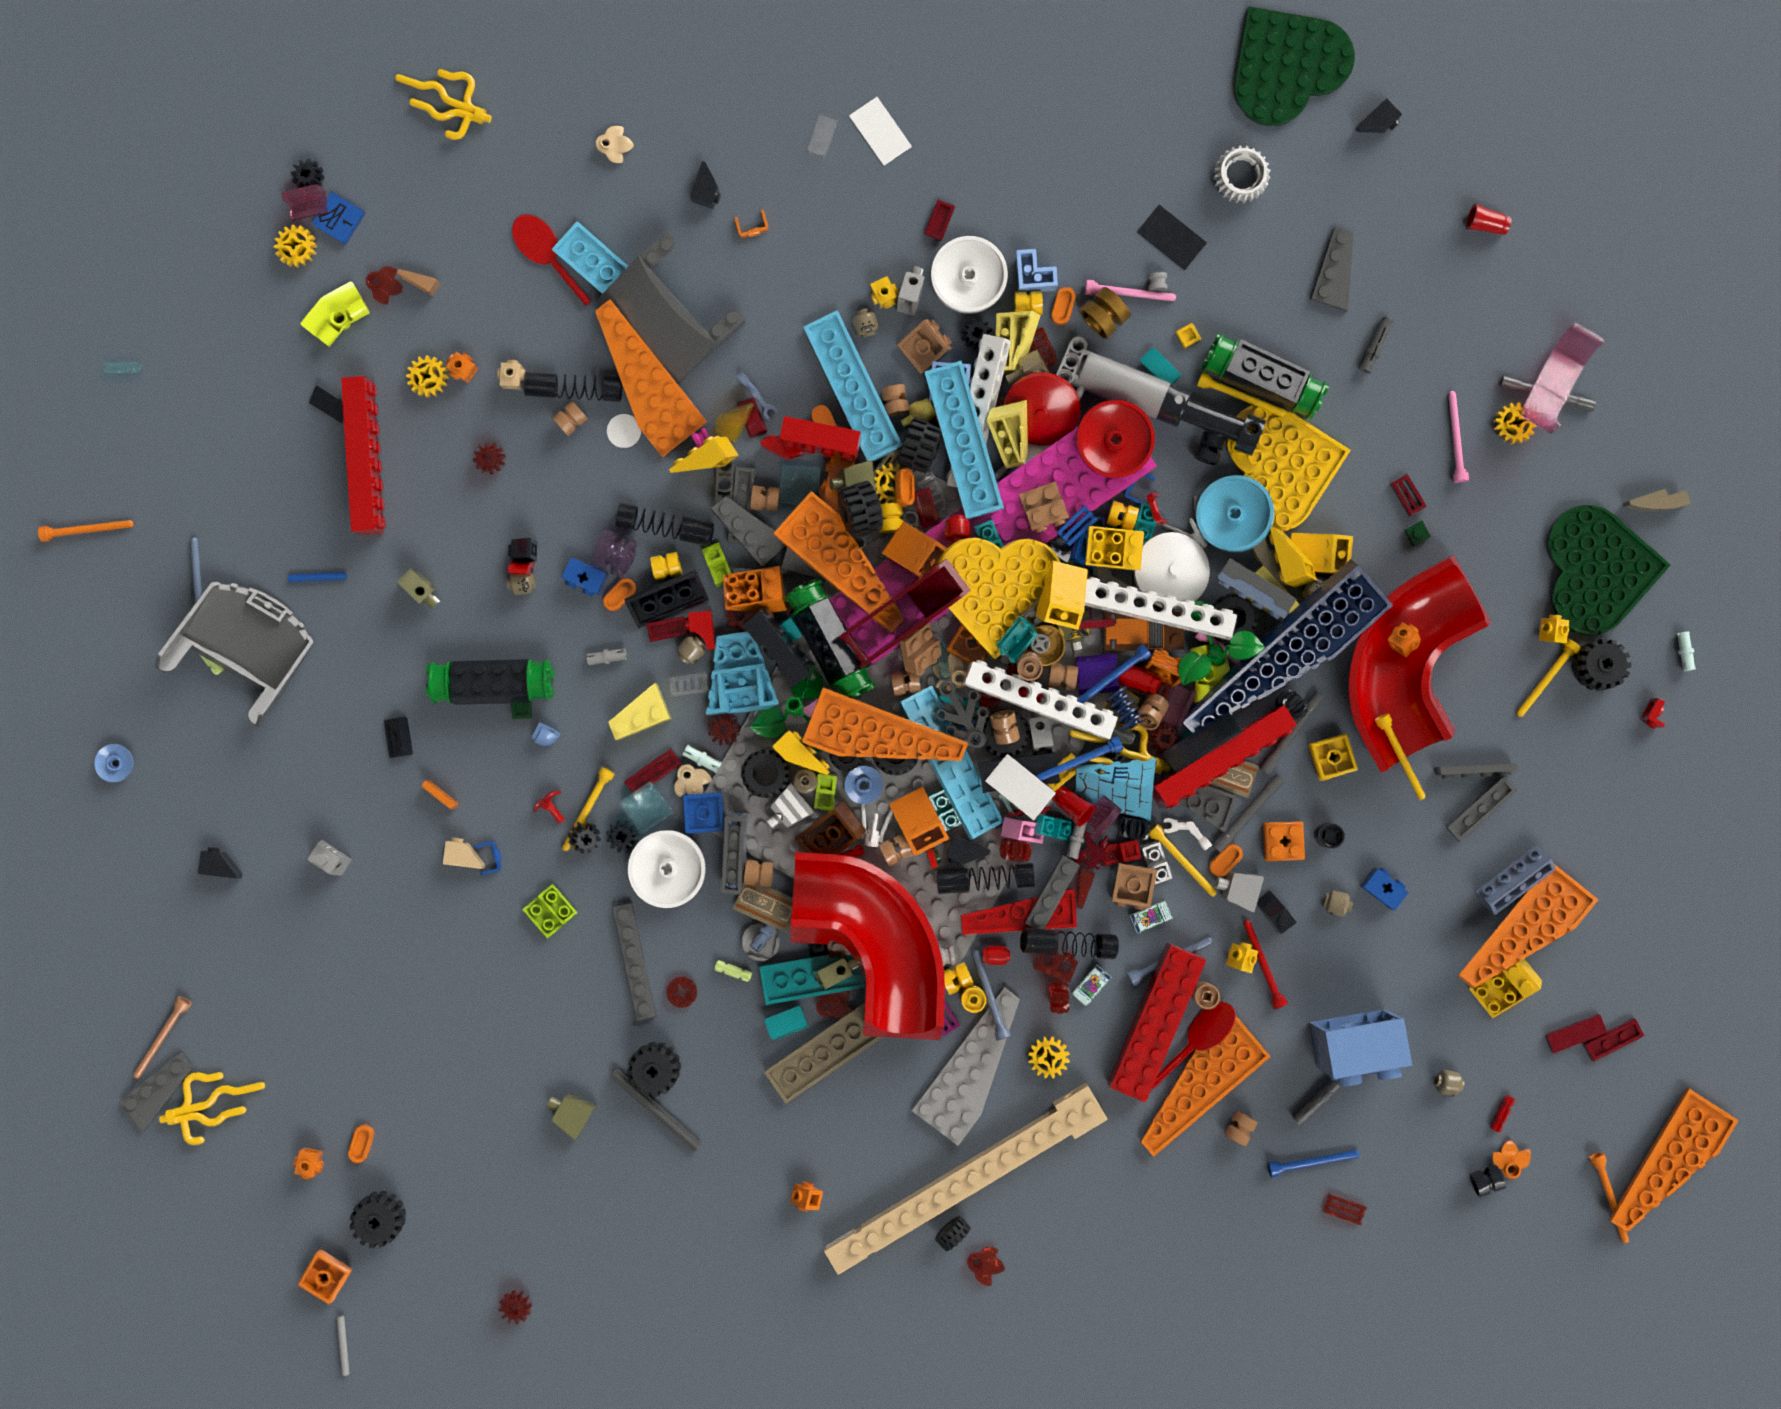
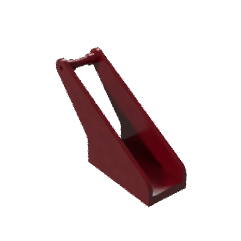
(932, 594)

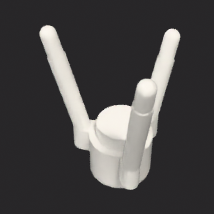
(872, 837)

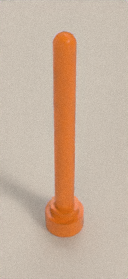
(46, 534)
(1599, 1161)

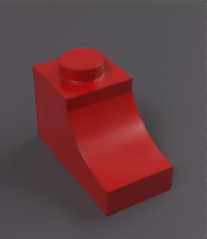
(703, 625)

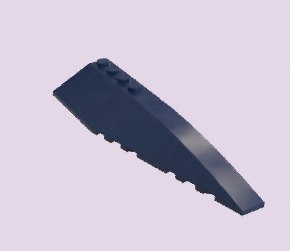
(1300, 642)

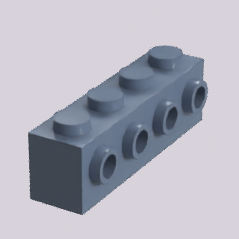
(1515, 880)

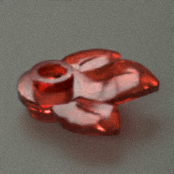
(387, 284)
(837, 1004)
(988, 1265)

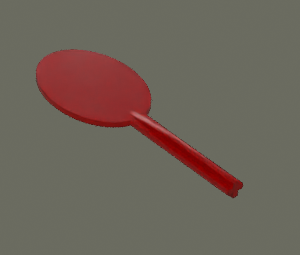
(536, 242)
(1205, 1032)

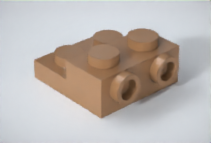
(925, 345)
(1044, 507)
(920, 650)
(1133, 886)

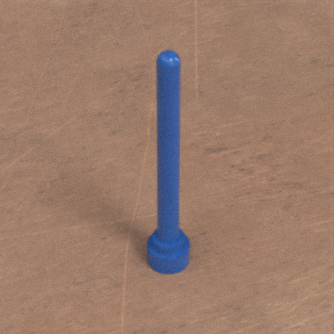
(1141, 654)
(1113, 745)
(1277, 1168)

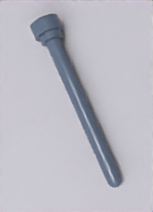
(196, 568)
(1136, 976)
(1001, 1030)

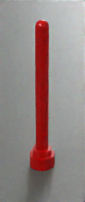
(1277, 1000)

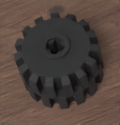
(920, 445)
(860, 509)
(1593, 671)
(662, 1060)
(386, 1212)

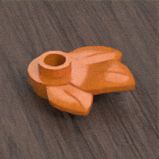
(1509, 1157)

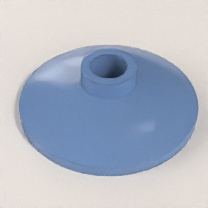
(105, 763)
(861, 795)

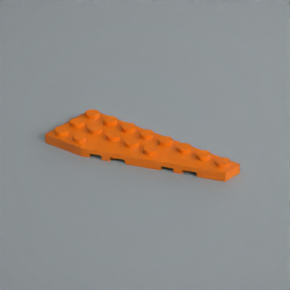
(823, 543)
(1538, 919)
(1683, 1146)

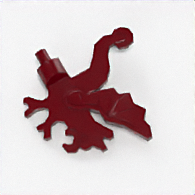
(1021, 813)
(1096, 851)

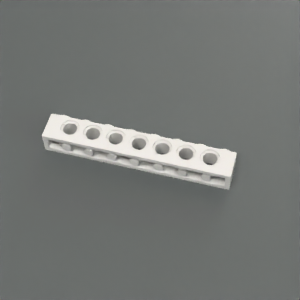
(991, 385)
(1165, 617)
(1106, 719)

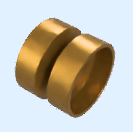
(1105, 313)
(1057, 644)

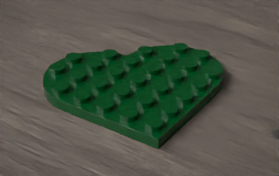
(1286, 62)
(1600, 568)

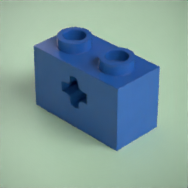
(577, 568)
(1390, 898)

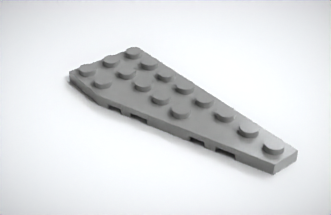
(962, 1086)

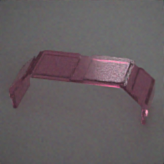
(1559, 377)

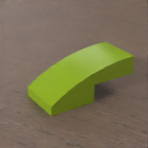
(716, 562)
(825, 791)

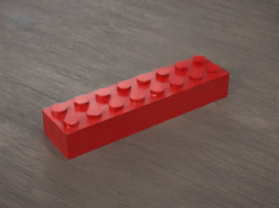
(362, 456)
(1231, 754)
(1156, 1022)

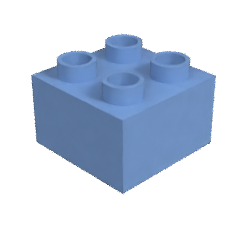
(1361, 1045)

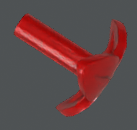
(546, 804)

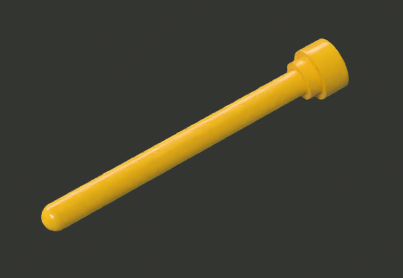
(1206, 381)
(1570, 649)
(1385, 724)
(604, 777)
(1157, 833)

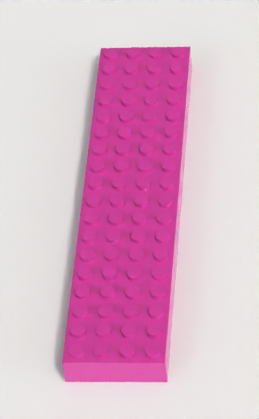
(1056, 464)

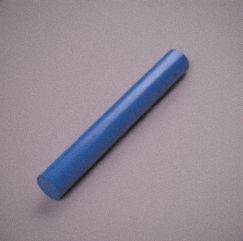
(317, 577)

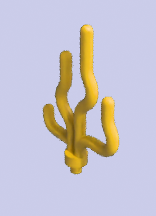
(465, 109)
(1143, 755)
(186, 1111)

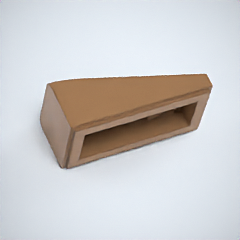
(424, 283)

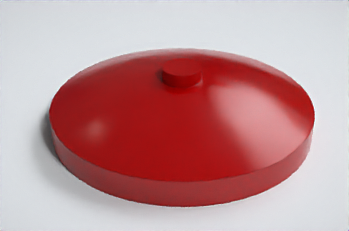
(1051, 406)
(1115, 439)

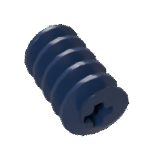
(1124, 709)

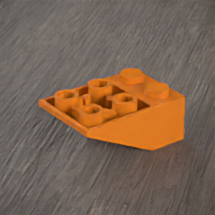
(913, 550)
(755, 589)
(918, 821)

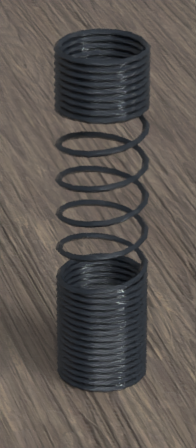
(547, 386)
(690, 529)
(957, 879)
(1046, 942)

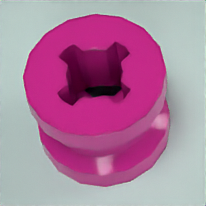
(700, 437)

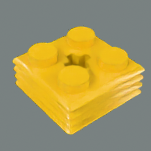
(1321, 752)

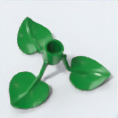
(1196, 667)
(770, 721)

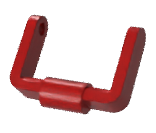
(1154, 508)

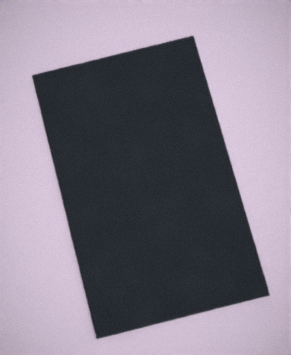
(1172, 237)

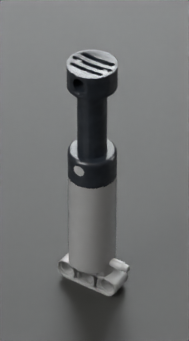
(1154, 396)

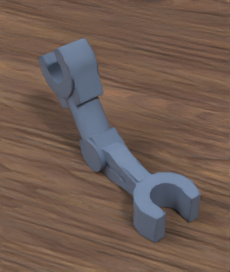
(756, 394)

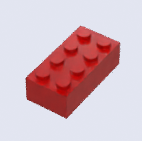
(820, 438)

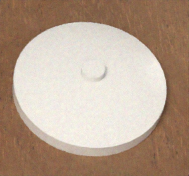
(969, 274)
(1173, 567)
(666, 869)

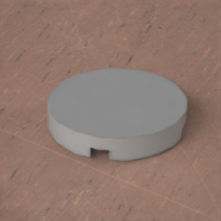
(768, 950)

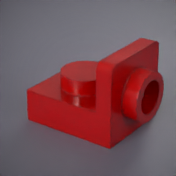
(1652, 711)

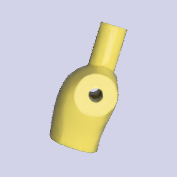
(920, 409)

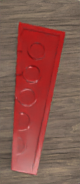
(1013, 915)

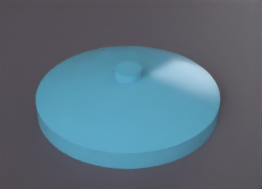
(1235, 513)

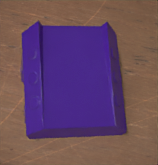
(1094, 669)

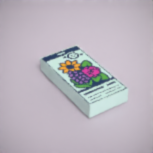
(1151, 916)
(1091, 985)

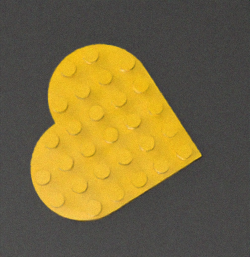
(1291, 463)
(1000, 584)

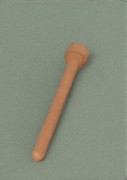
(180, 1006)

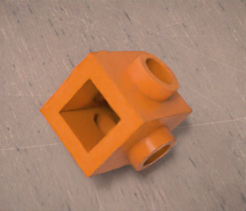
(461, 367)
(1404, 639)
(308, 1163)
(806, 1196)

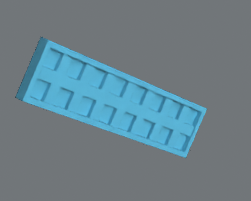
(958, 778)

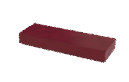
(654, 771)
(1576, 1033)
(1613, 1040)

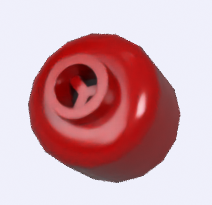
(957, 528)

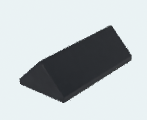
(666, 599)
(1202, 742)
(1033, 763)

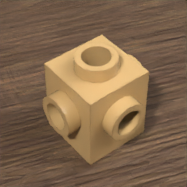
(512, 381)

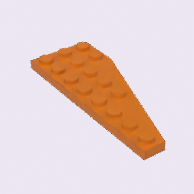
(654, 396)
(861, 730)
(1203, 1083)

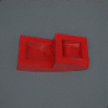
(521, 567)
(1122, 852)

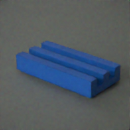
(1088, 514)

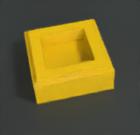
(1188, 335)

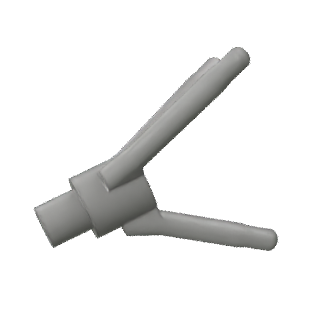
(1195, 534)

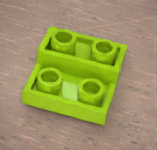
(549, 911)

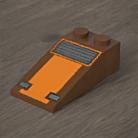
(1133, 632)

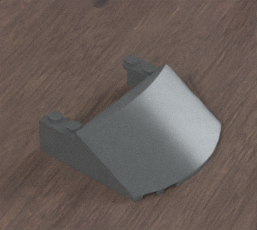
(661, 319)
(244, 635)

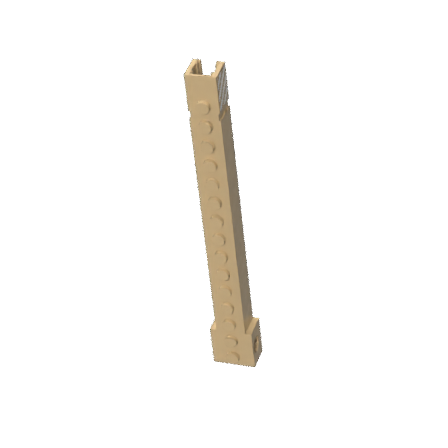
(1072, 1115)

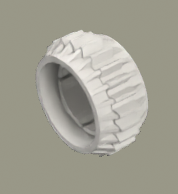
(1248, 155)

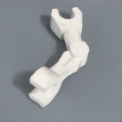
(1175, 826)

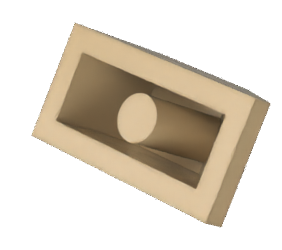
(461, 854)

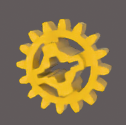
(302, 250)
(424, 384)
(1515, 430)
(886, 472)
(1058, 1055)

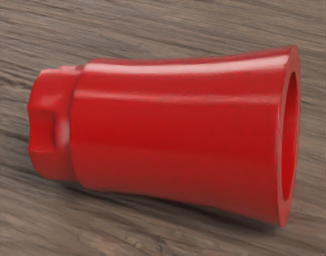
(1487, 220)
(1140, 679)
(1073, 805)

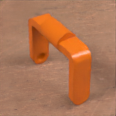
(755, 231)

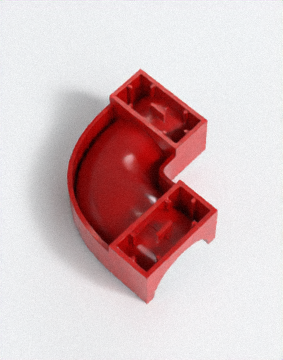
(1384, 681)
(884, 932)

